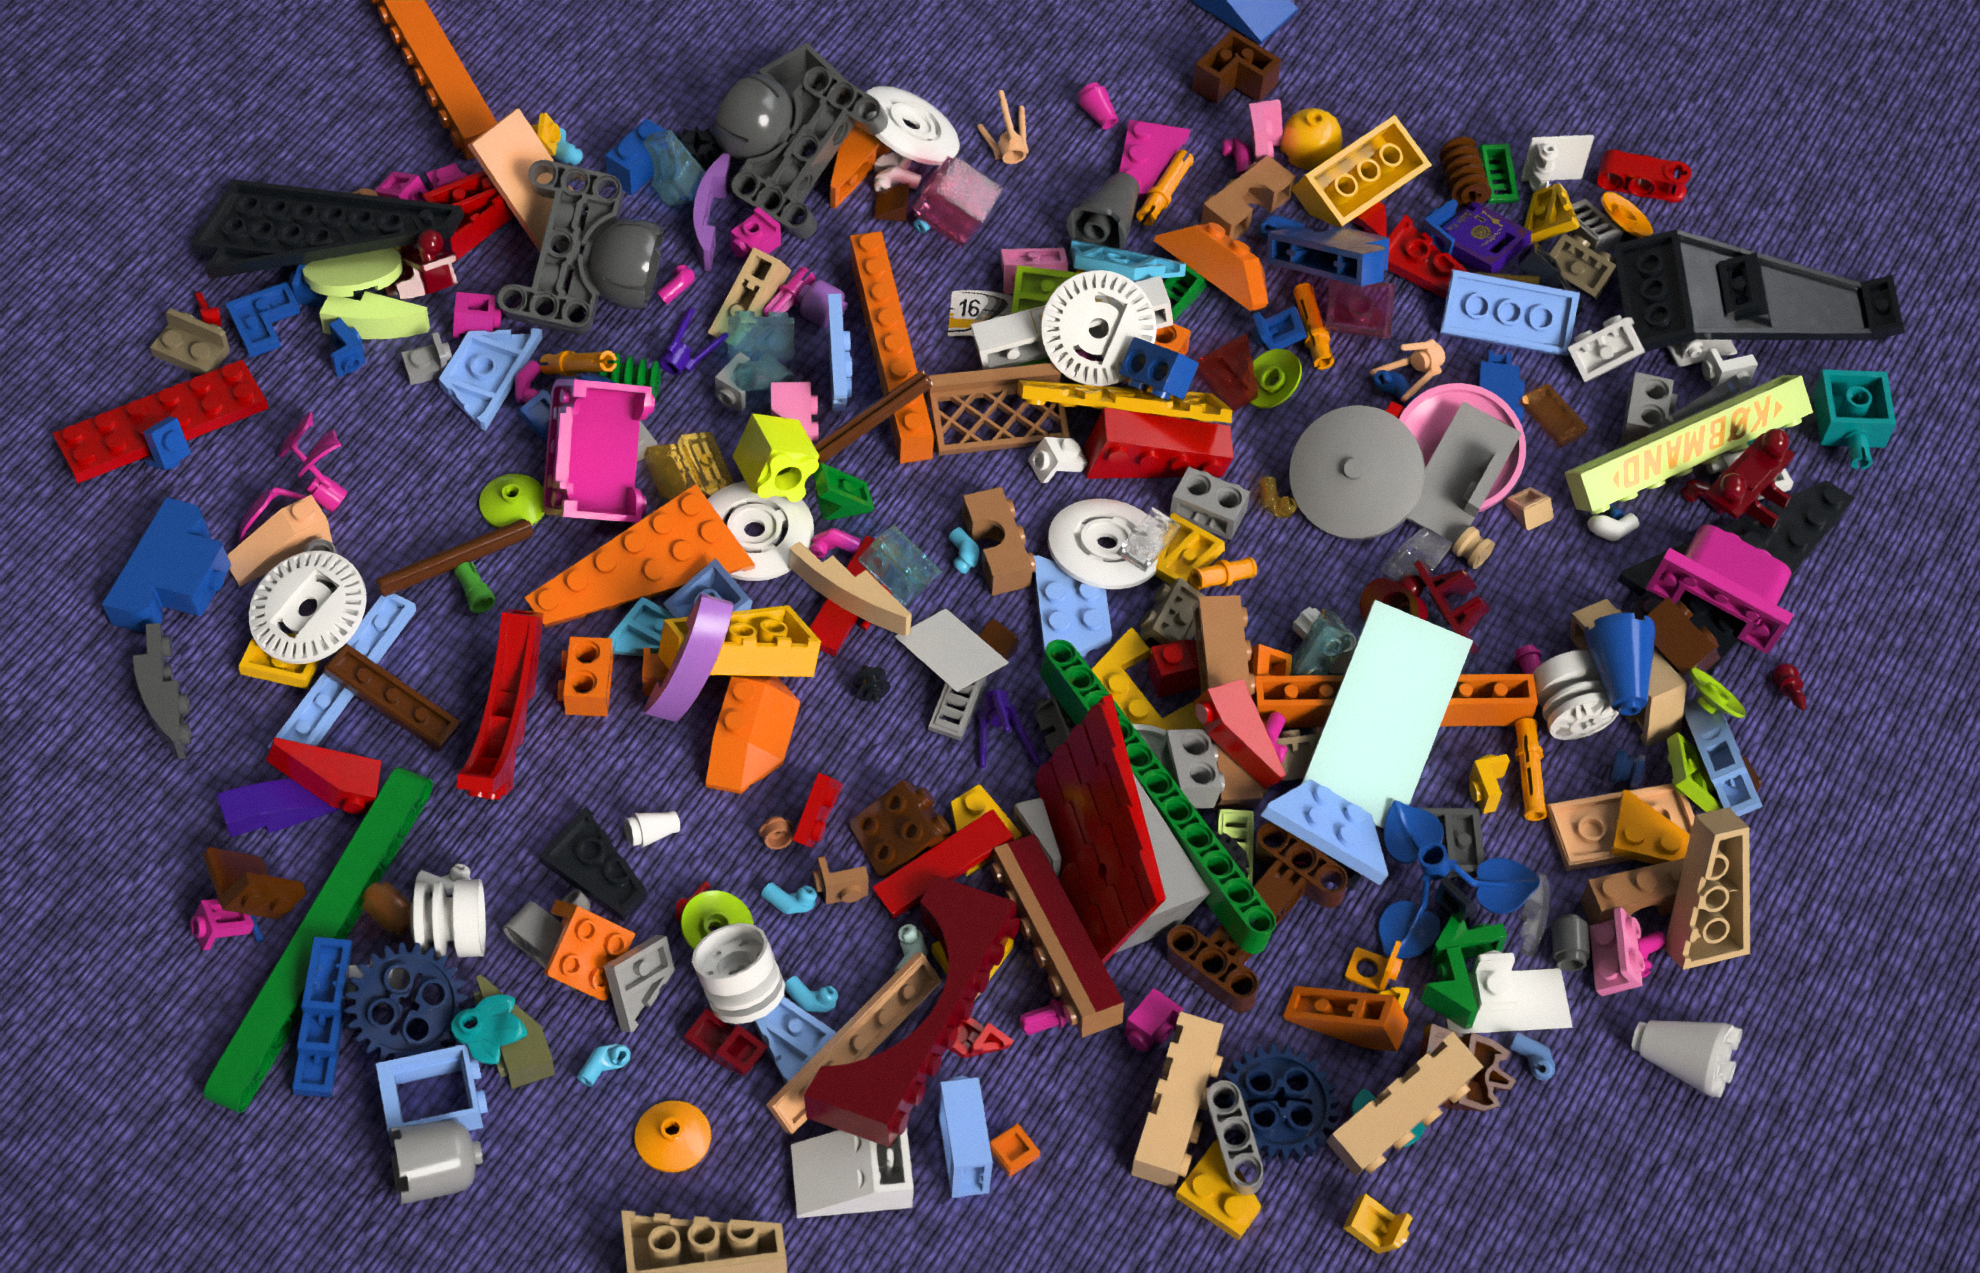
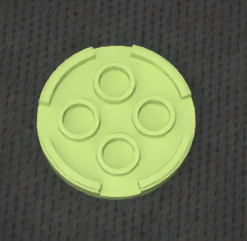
(353, 272)

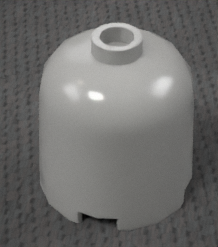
(433, 1159)

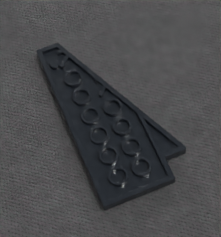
(286, 225)
(1792, 540)

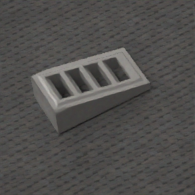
(1610, 232)
(969, 704)
(1033, 819)

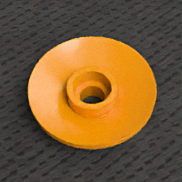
(1626, 215)
(675, 1151)

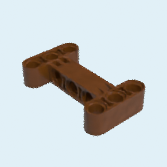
(1280, 890)

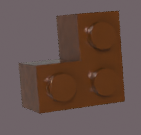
(1236, 64)
(1681, 641)

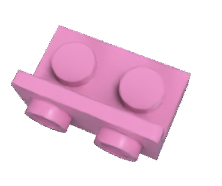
(1265, 128)
(1031, 257)
(1616, 954)

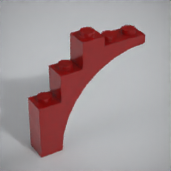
(502, 729)

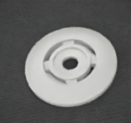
(934, 133)
(1068, 320)
(773, 515)
(1075, 545)
(292, 583)

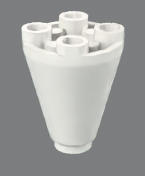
(1690, 1051)

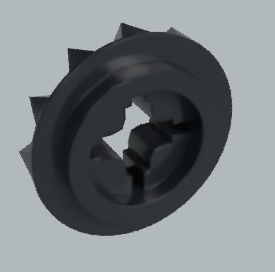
(709, 149)

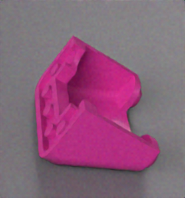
(595, 450)

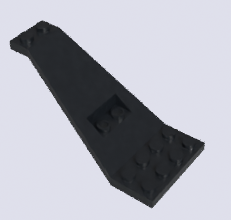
(1687, 291)

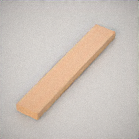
(859, 1035)

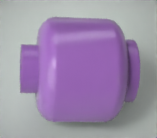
(815, 302)

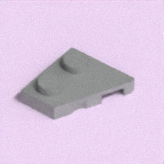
(638, 977)

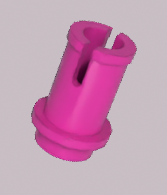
(1528, 658)

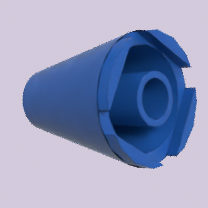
(1623, 658)

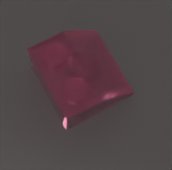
(1359, 309)

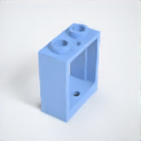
(430, 1065)
(965, 1136)

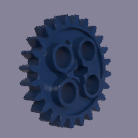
(375, 989)
(1274, 1072)

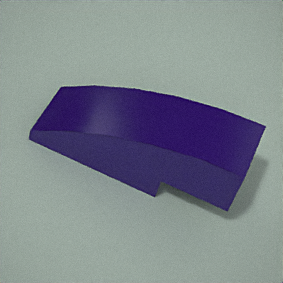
(271, 805)

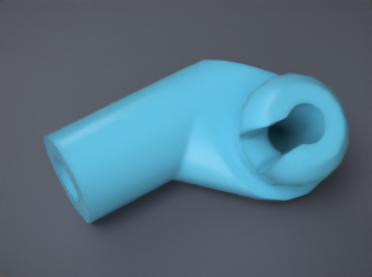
(567, 152)
(603, 1059)

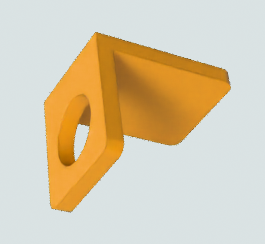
(1386, 968)

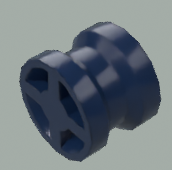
(1626, 768)

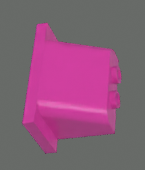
(1731, 577)

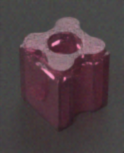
(956, 200)

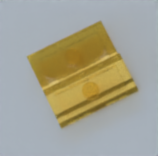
(688, 463)

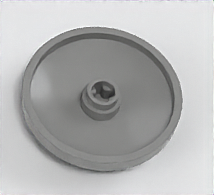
(1357, 472)

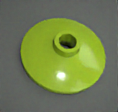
(1276, 377)
(503, 510)
(1715, 695)
(709, 910)

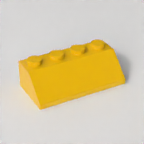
(1361, 174)

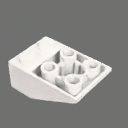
(850, 1175)

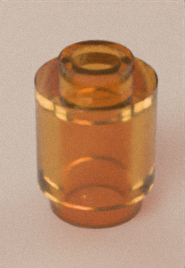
(387, 907)

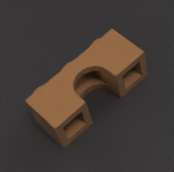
(1262, 184)
(992, 517)
(1632, 891)

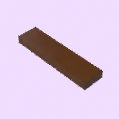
(392, 697)

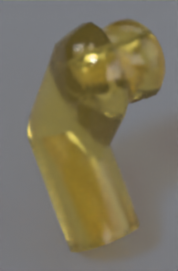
(1272, 502)

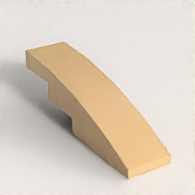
(857, 594)

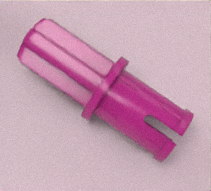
(789, 293)
(1043, 1018)

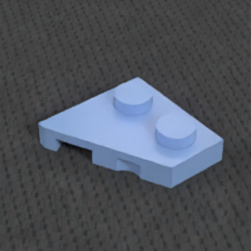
(792, 1037)

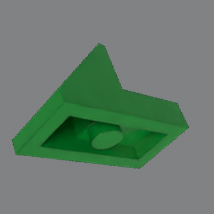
(841, 493)
(1472, 942)
(1453, 993)

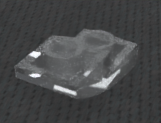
(1149, 539)
(1422, 546)
(1536, 917)

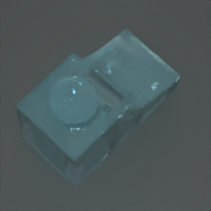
(675, 169)

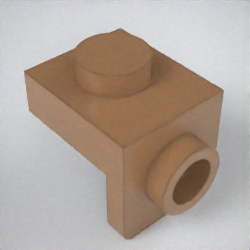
(842, 885)

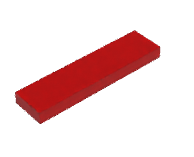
(834, 622)
(945, 860)

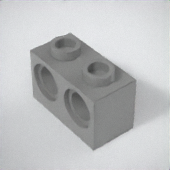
(1647, 404)
(1209, 505)
(1193, 765)

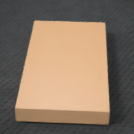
(506, 157)
(1587, 825)

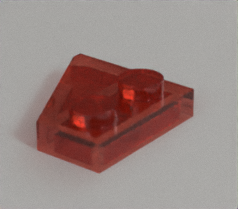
(1230, 373)

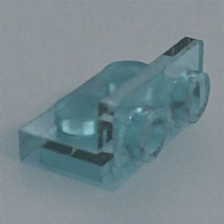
(761, 335)
(899, 565)
(1321, 645)

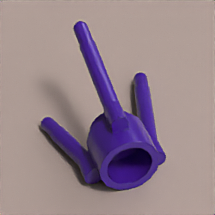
(677, 354)
(999, 712)

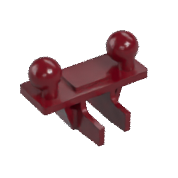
(426, 267)
(1753, 476)
(1443, 587)

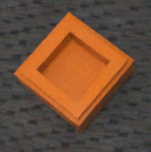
(1013, 1150)

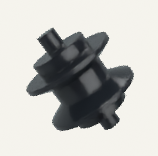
(871, 684)

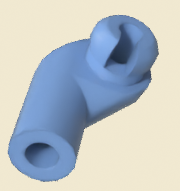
(1537, 1054)

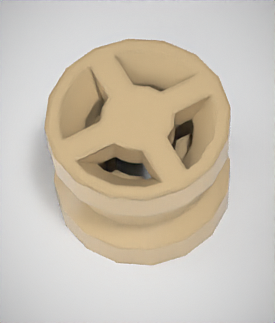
(1473, 547)

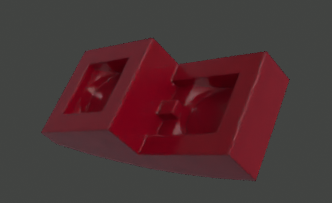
(723, 1044)

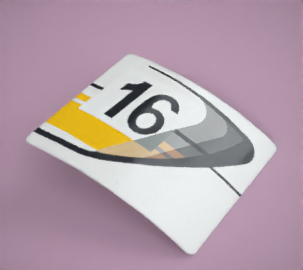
(974, 307)

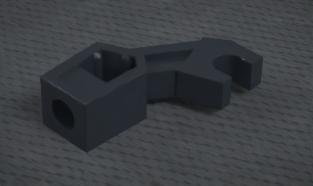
(1539, 263)

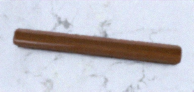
(873, 416)
(453, 557)

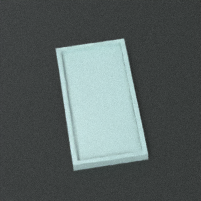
(1387, 710)

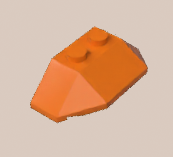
(1220, 261)
(751, 732)

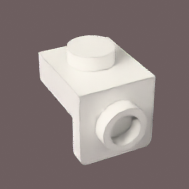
(1719, 371)
(1056, 455)

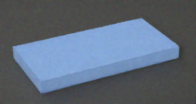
(1509, 313)

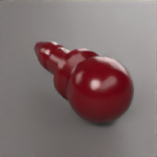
(1788, 680)

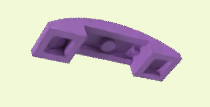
(713, 184)
(694, 660)

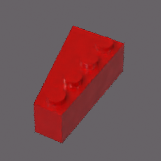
(1155, 446)

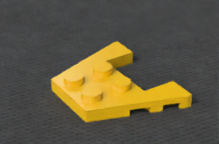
(1110, 671)

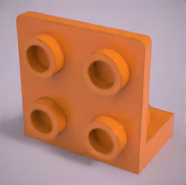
(585, 948)

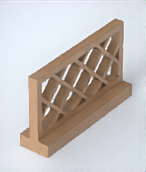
(987, 385)

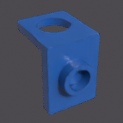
(1436, 220)

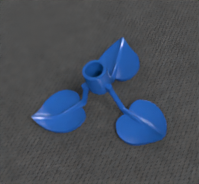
(1418, 834)

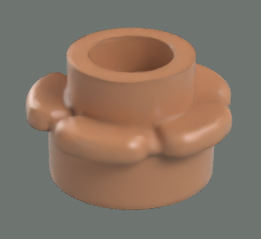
(777, 832)

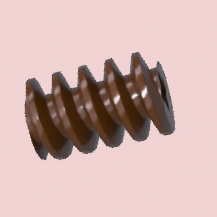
(1464, 171)

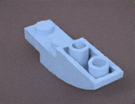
(1722, 758)

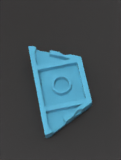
(1129, 264)

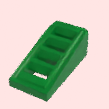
(1499, 153)
(1197, 285)

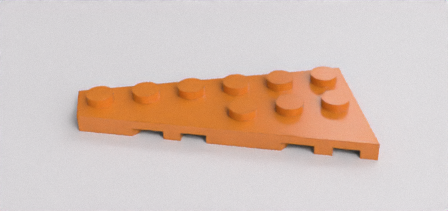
(643, 561)

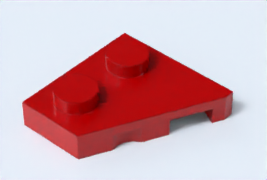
(817, 809)

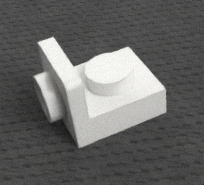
(1494, 981)

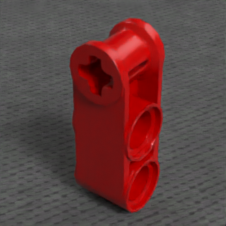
(1643, 175)

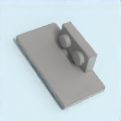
(1463, 471)

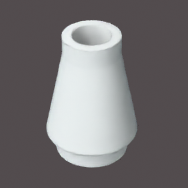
(647, 828)

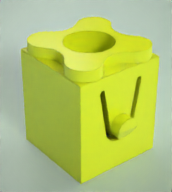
(776, 457)

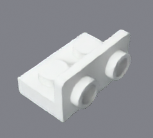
(1605, 349)

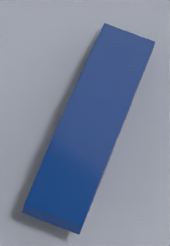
(322, 1017)

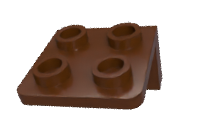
(899, 827)
(246, 886)

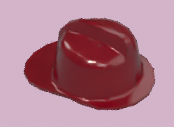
(1394, 595)

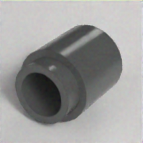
(1570, 942)

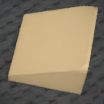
(1530, 507)

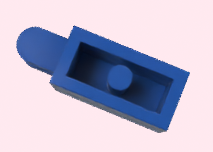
(1502, 379)

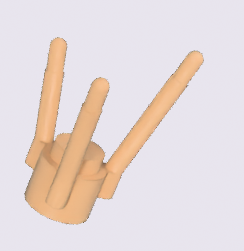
(1011, 146)
(1426, 357)

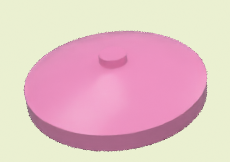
(1433, 411)

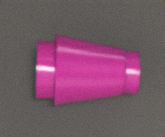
(1097, 104)

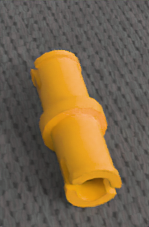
(1223, 573)

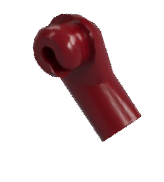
(1698, 488)

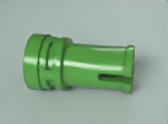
(477, 593)

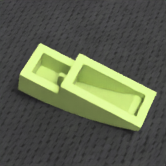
(376, 316)

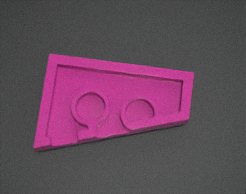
(1149, 152)

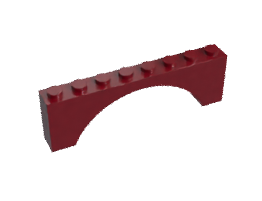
(879, 1092)

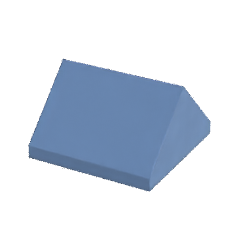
(712, 581)

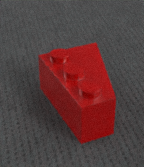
(481, 205)

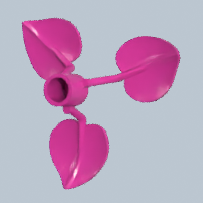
(321, 487)

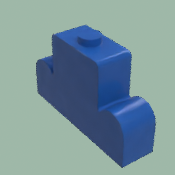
(1333, 254)
(169, 568)

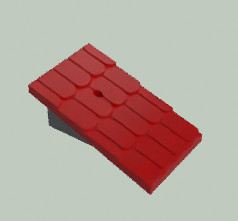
(1114, 846)

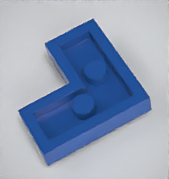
(256, 313)

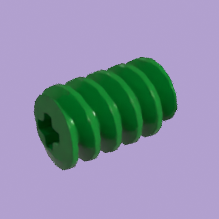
(635, 375)

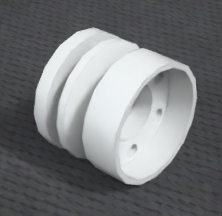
(1572, 696)
(450, 918)
(738, 973)

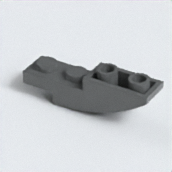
(162, 693)

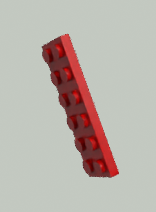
(199, 404)

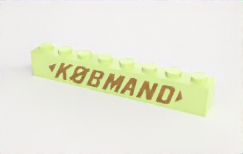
(1688, 443)

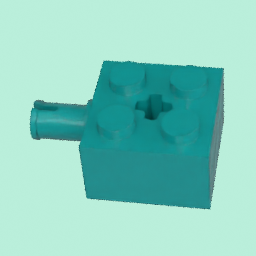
(1854, 412)

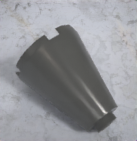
(1106, 213)

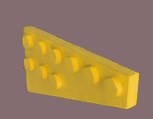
(1195, 405)

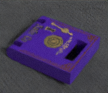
(1478, 231)

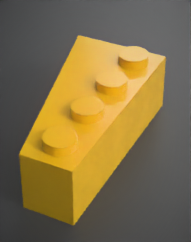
(756, 644)

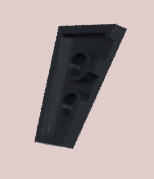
(591, 864)

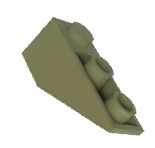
(527, 1058)

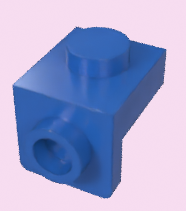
(1279, 329)
(350, 349)
(537, 413)
(166, 444)

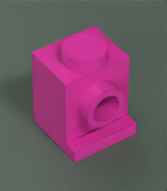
(756, 231)
(475, 313)
(1152, 1021)

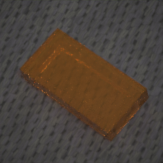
(1554, 415)

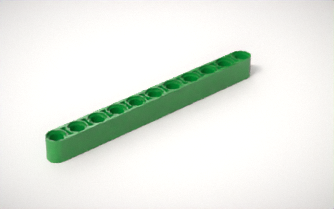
(1232, 894)
(330, 916)

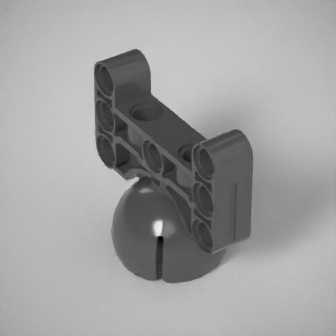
(779, 130)
(616, 257)

